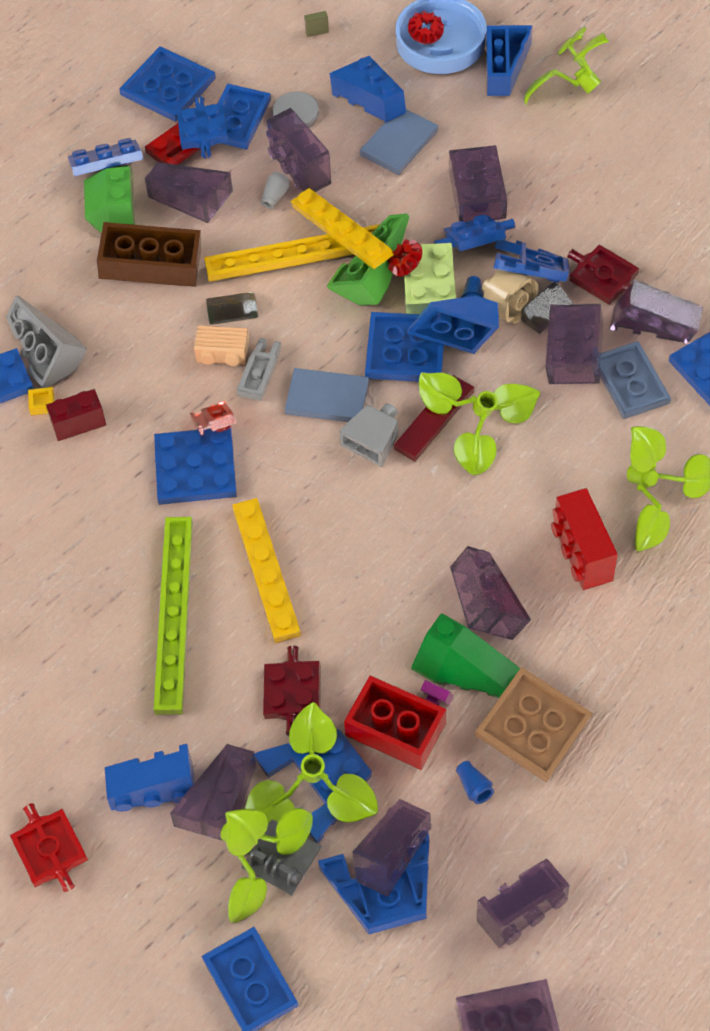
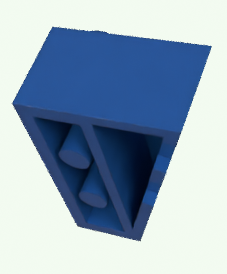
(505, 56)
(369, 87)
(151, 781)

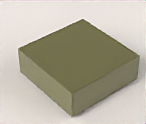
(316, 24)

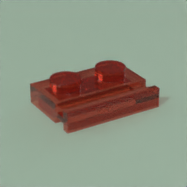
(216, 417)

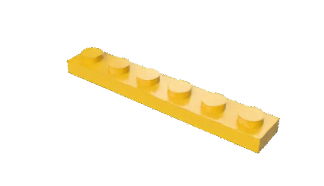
(342, 228)
(266, 570)

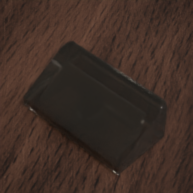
(232, 308)
(537, 311)

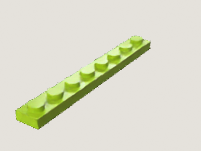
(173, 616)

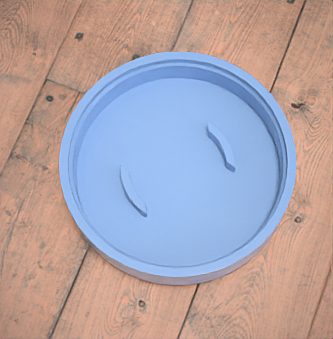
(457, 48)

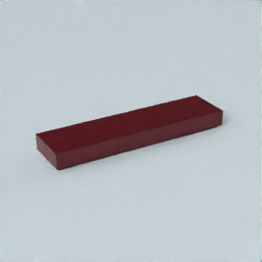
(427, 427)

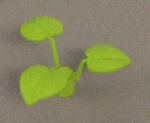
(584, 76)
(646, 449)
(473, 451)
(312, 733)
(241, 834)

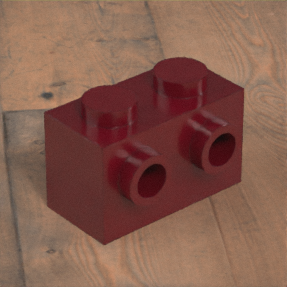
(76, 414)

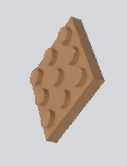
(533, 724)

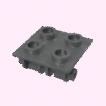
(277, 869)

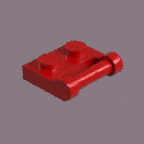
(167, 145)

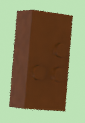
(149, 254)

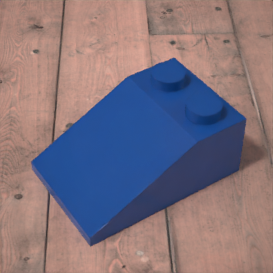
(458, 322)

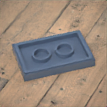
(399, 141)
(632, 380)
(326, 395)

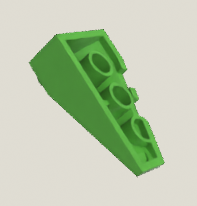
(361, 282)

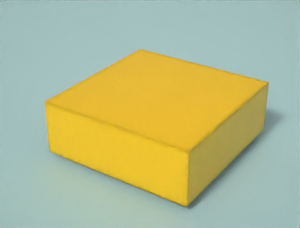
(39, 398)

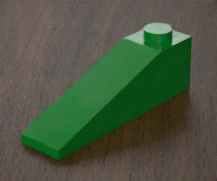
(462, 659)

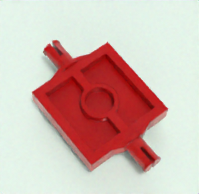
(48, 847)

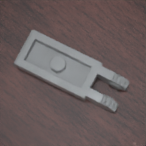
(258, 371)

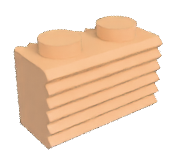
(221, 345)

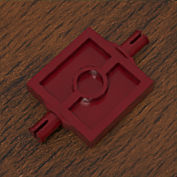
(602, 273)
(290, 687)

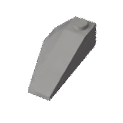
(45, 344)

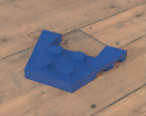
(531, 262)
(338, 761)
(374, 910)

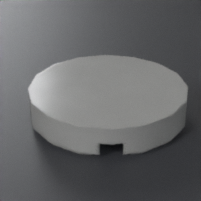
(302, 104)

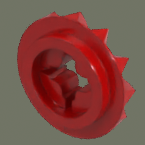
(423, 35)
(409, 262)

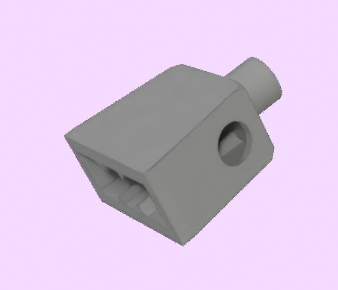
(371, 433)

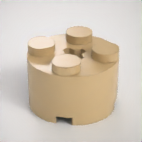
(511, 292)

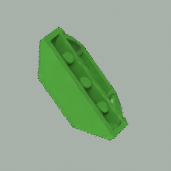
(110, 197)

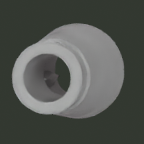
(275, 188)

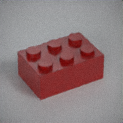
(584, 539)
(395, 722)

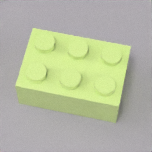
(431, 279)

